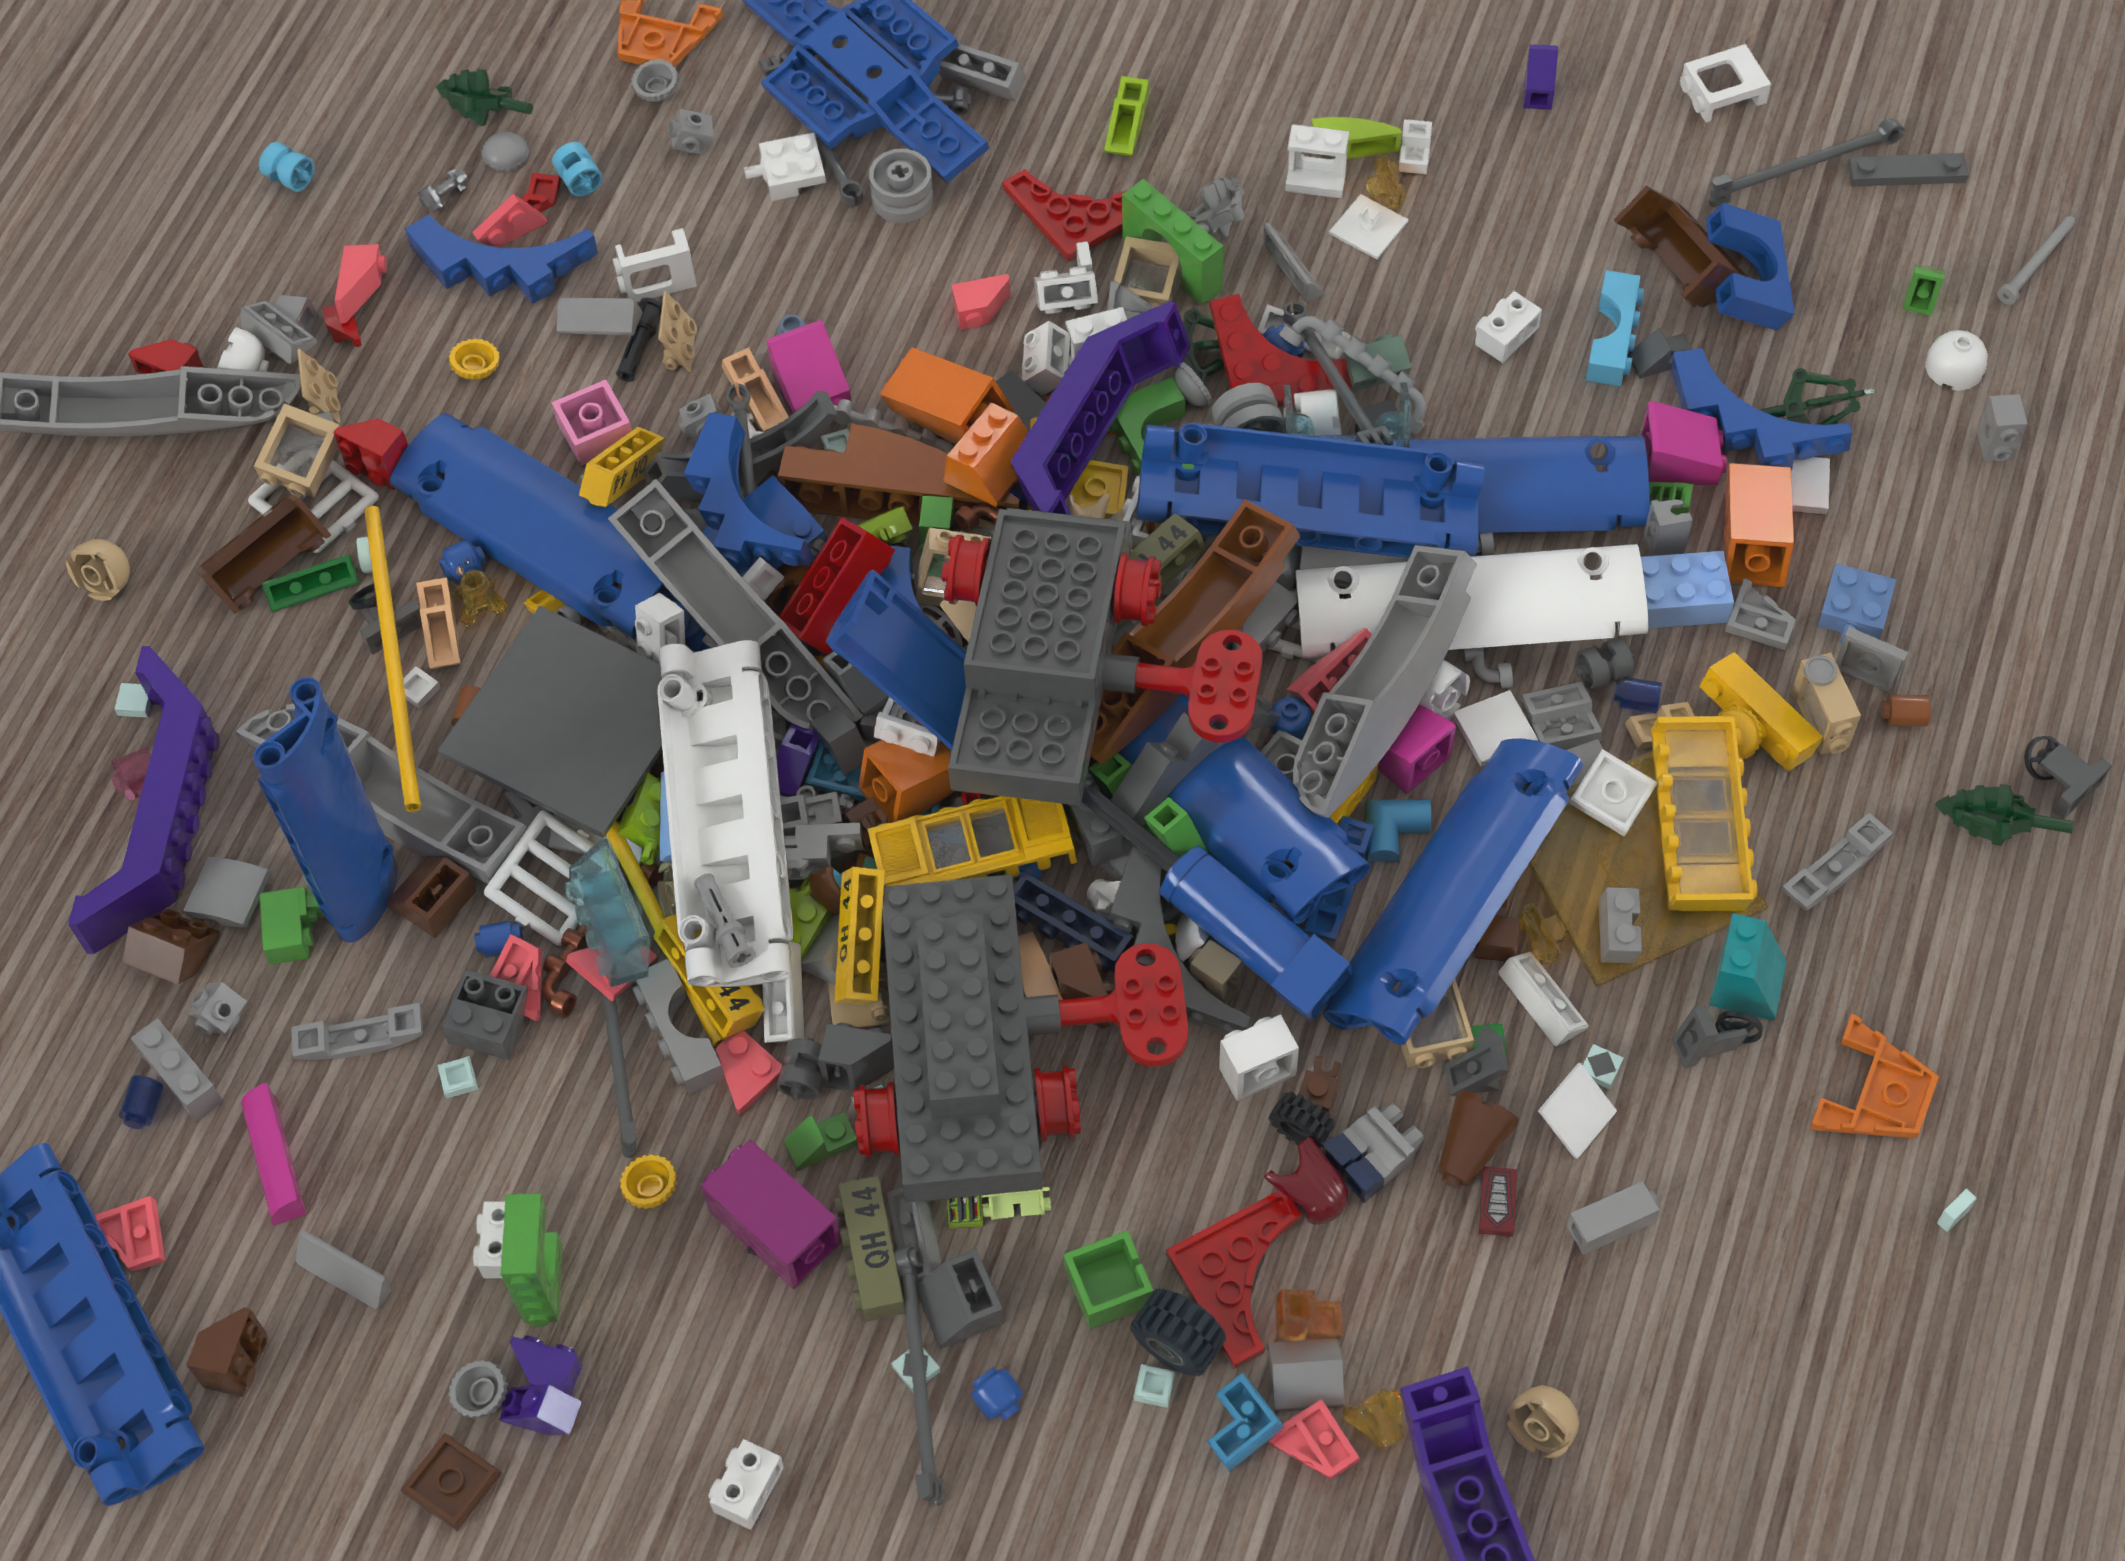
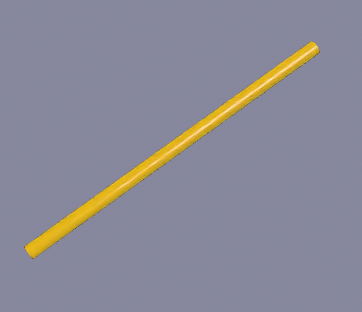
(392, 660)
(654, 913)

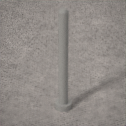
(2009, 292)

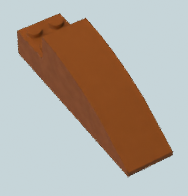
(873, 477)

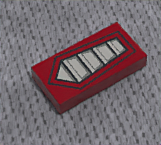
(1498, 1201)

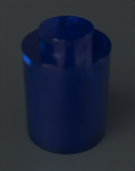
(1638, 694)
(140, 1102)

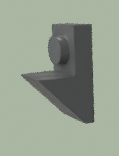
(1656, 353)
(1477, 1069)

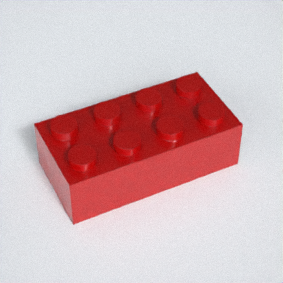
(833, 581)

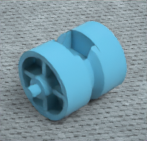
(286, 166)
(577, 169)

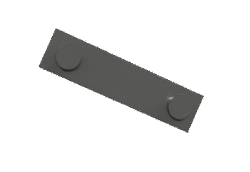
(1907, 169)

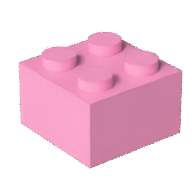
(591, 420)

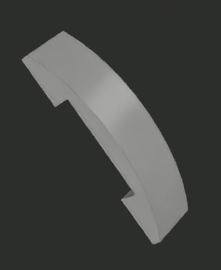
(1839, 863)
(357, 1037)

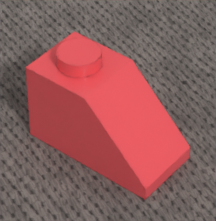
(980, 300)

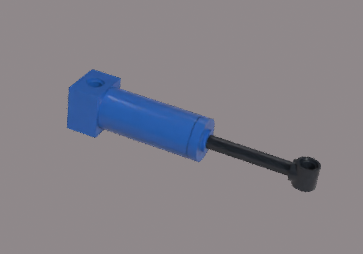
(1297, 966)

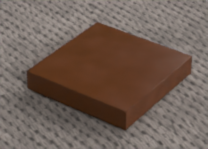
(450, 1481)

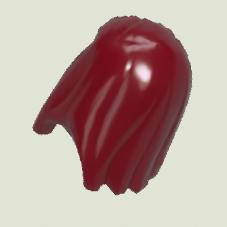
(1314, 1185)

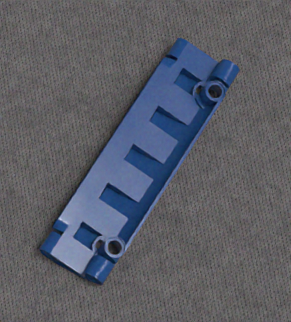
(1554, 482)
(1329, 488)
(526, 519)
(327, 815)
(1256, 821)
(1455, 889)
(87, 1335)

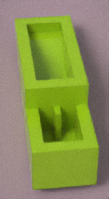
(1127, 116)
(1365, 135)

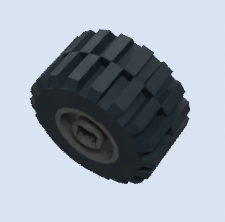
(1178, 1332)

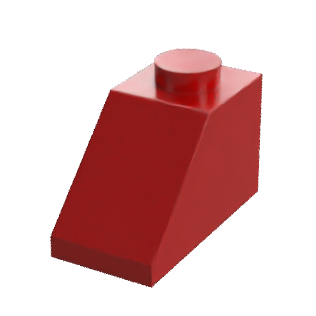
(164, 357)

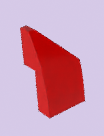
(542, 191)
(341, 331)

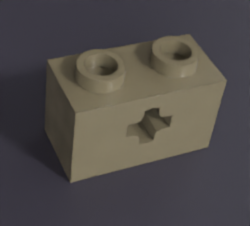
(1217, 971)

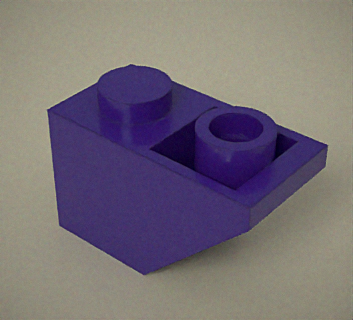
(1540, 77)
(795, 759)
(547, 1364)
(540, 1409)

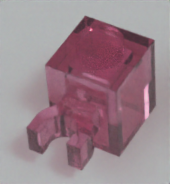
(131, 772)

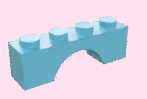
(1609, 354)

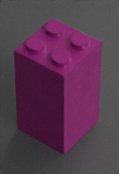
(771, 1213)

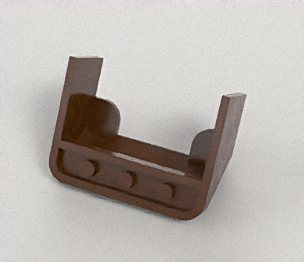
(1679, 243)
(262, 551)

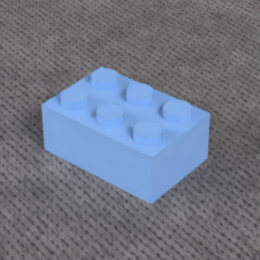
(1687, 589)

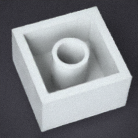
(1258, 1057)

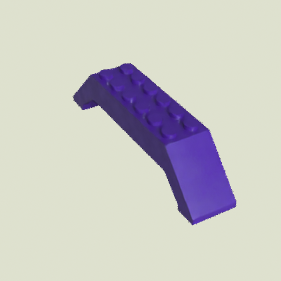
(1090, 400)
(163, 818)
(1461, 1471)

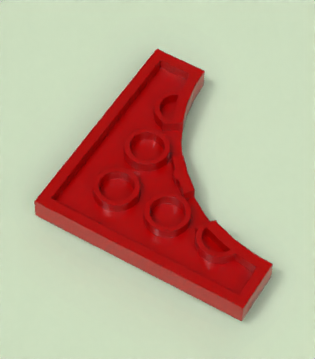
(1065, 218)
(1253, 359)
(1221, 1268)

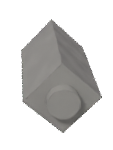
(1613, 1217)

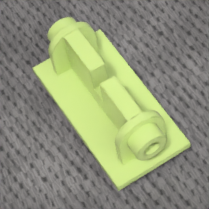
(1030, 1204)

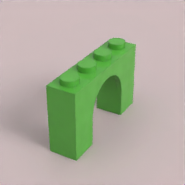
(1152, 217)
(1151, 406)
(1166, 822)
(531, 1259)

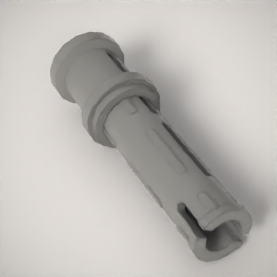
(728, 932)

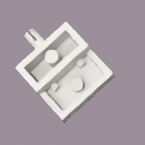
(788, 165)

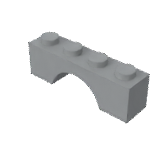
(693, 1057)

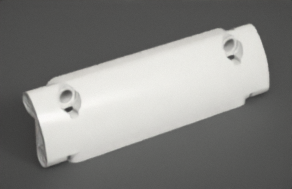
(1511, 602)
(725, 809)

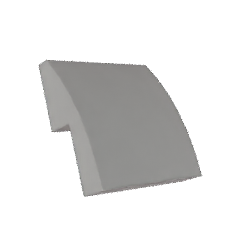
(1562, 715)
(227, 892)

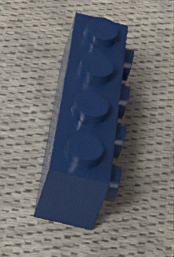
(1068, 921)

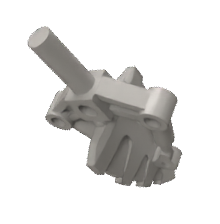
(1220, 206)

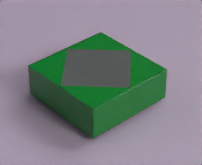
(1486, 1033)

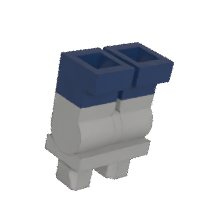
(1373, 1150)

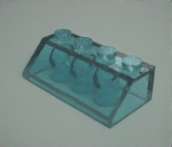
(609, 915)

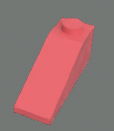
(358, 278)
(1328, 671)

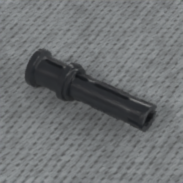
(637, 343)

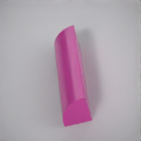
(272, 1155)

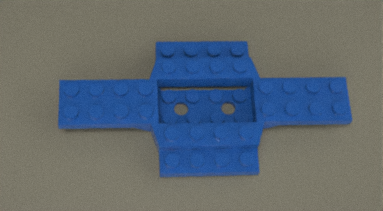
(880, 36)

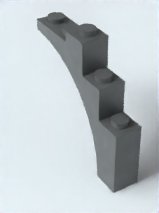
(766, 448)
(1167, 763)
(1139, 910)

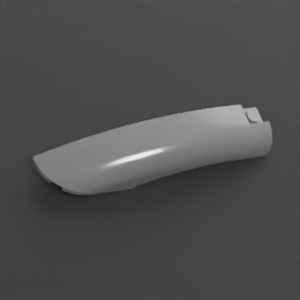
(143, 403)
(726, 604)
(1386, 681)
(443, 827)

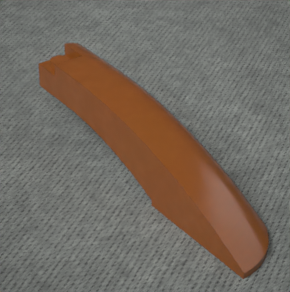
(1211, 598)

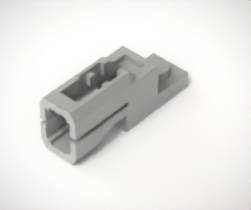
(813, 846)

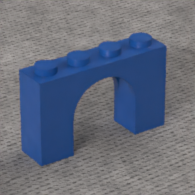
(1761, 242)

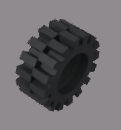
(1301, 1119)

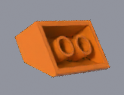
(984, 454)

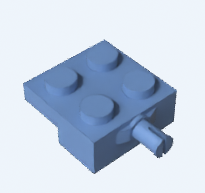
(1856, 601)

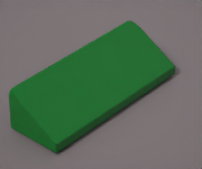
(310, 583)

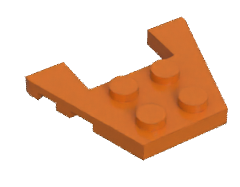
(652, 38)
(1892, 1095)

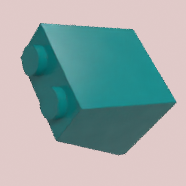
(1749, 969)

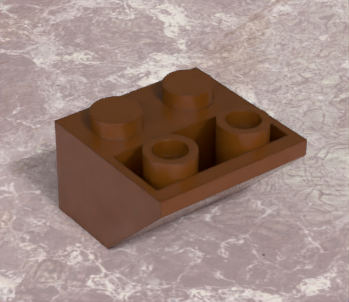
(433, 894)
(169, 945)
(1078, 974)
(227, 1353)

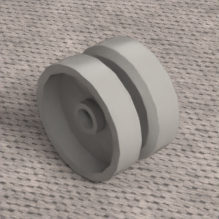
(901, 185)
(1248, 407)

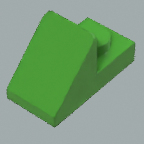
(819, 1141)

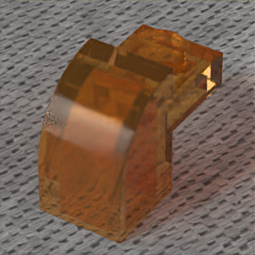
(1303, 1317)

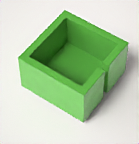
(1106, 1280)

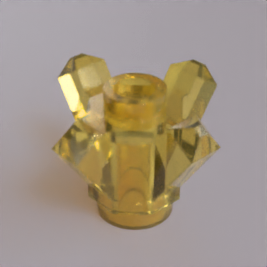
(478, 595)
(1378, 1417)

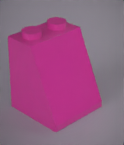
(805, 363)
(1682, 446)
(1418, 750)

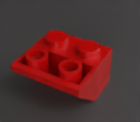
(371, 449)

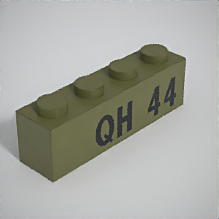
(1174, 544)
(871, 1249)

